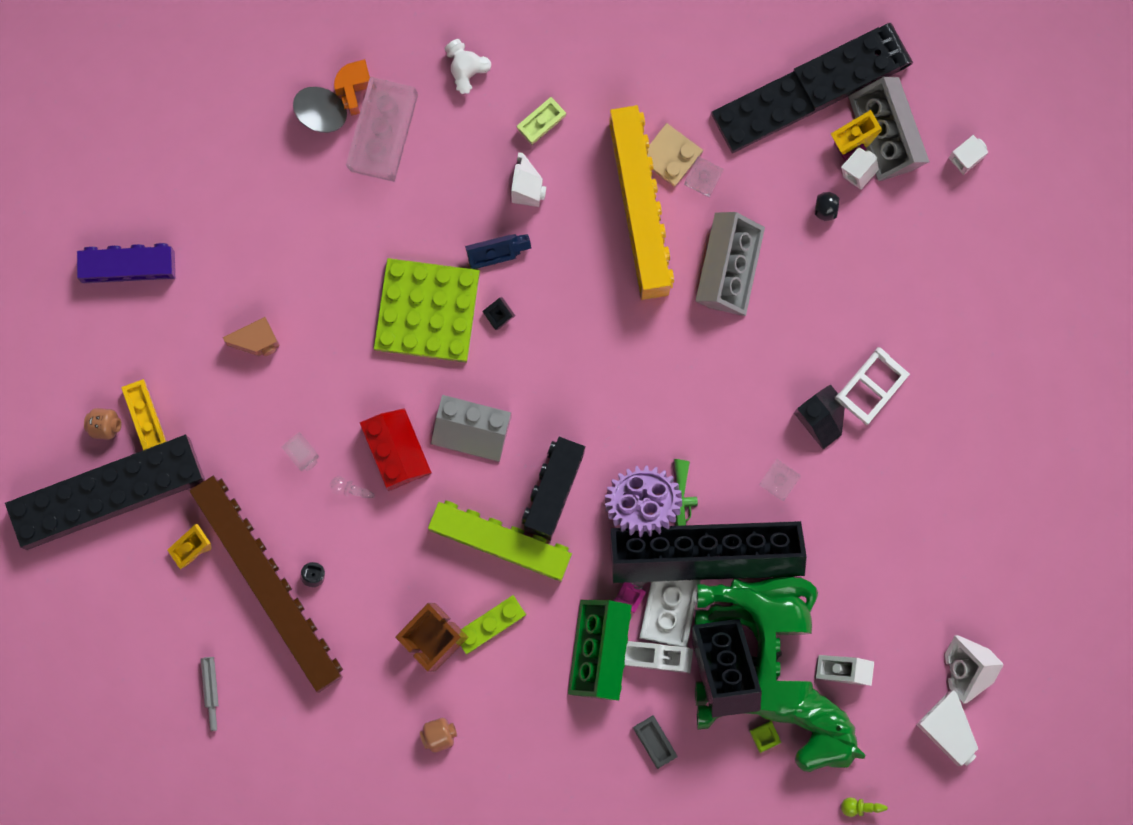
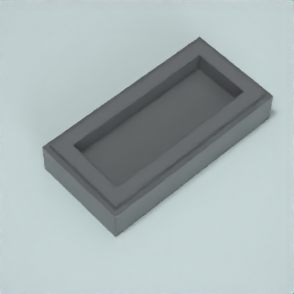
(655, 742)

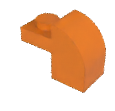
(351, 79)

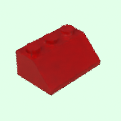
(395, 448)

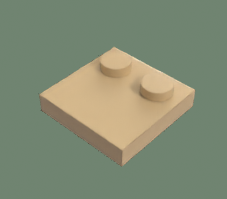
(672, 154)

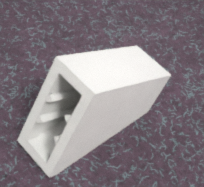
(950, 729)

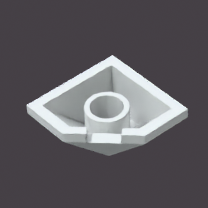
(527, 183)
(971, 668)

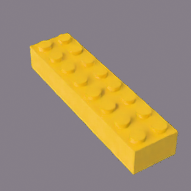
(639, 202)

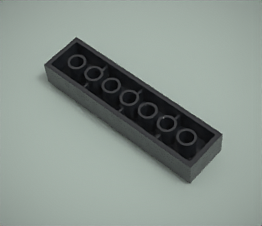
(105, 492)
(709, 552)

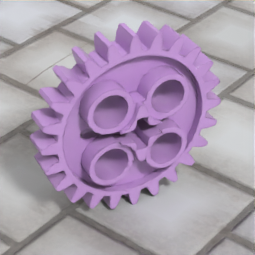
(643, 501)

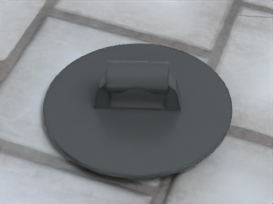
(319, 109)

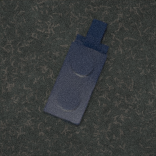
(496, 250)

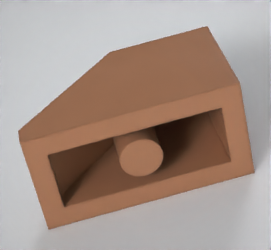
(254, 338)

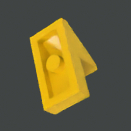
(857, 132)
(189, 547)

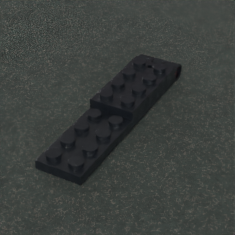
(812, 87)

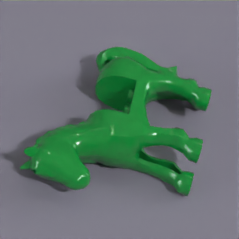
(768, 611)

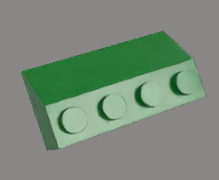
(600, 649)

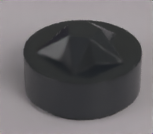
(312, 574)

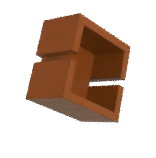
(433, 636)

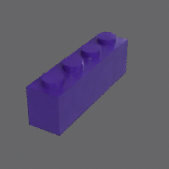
(126, 263)

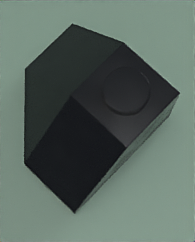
(822, 416)

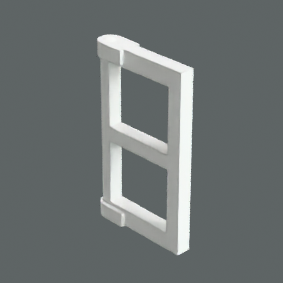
(847, 403)

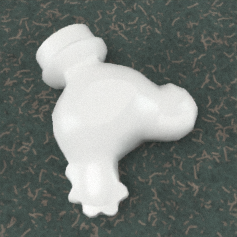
(465, 65)

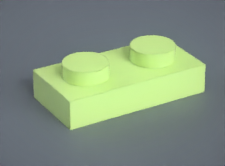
(541, 120)

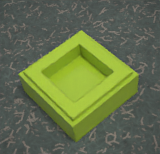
(765, 736)

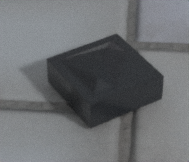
(498, 313)

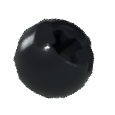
(827, 206)

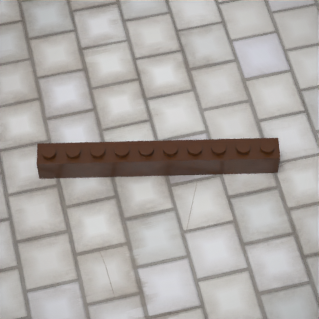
(266, 584)

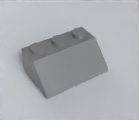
(471, 428)

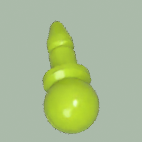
(852, 807)

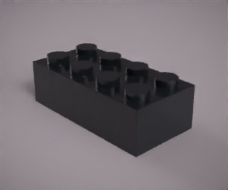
(554, 488)
(726, 668)

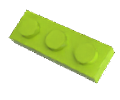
(492, 623)

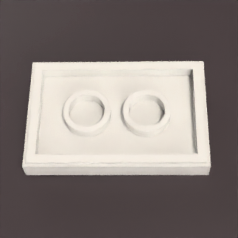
(670, 612)

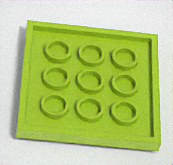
(427, 310)

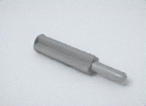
(210, 689)

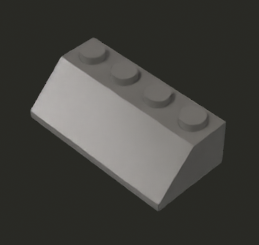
(899, 143)
(730, 263)

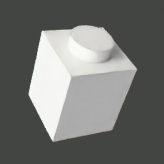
(968, 154)
(860, 167)

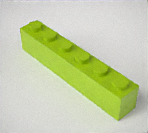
(500, 541)

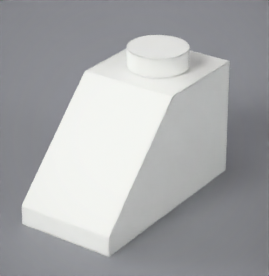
(845, 670)

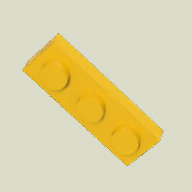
(143, 414)

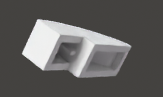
(658, 657)

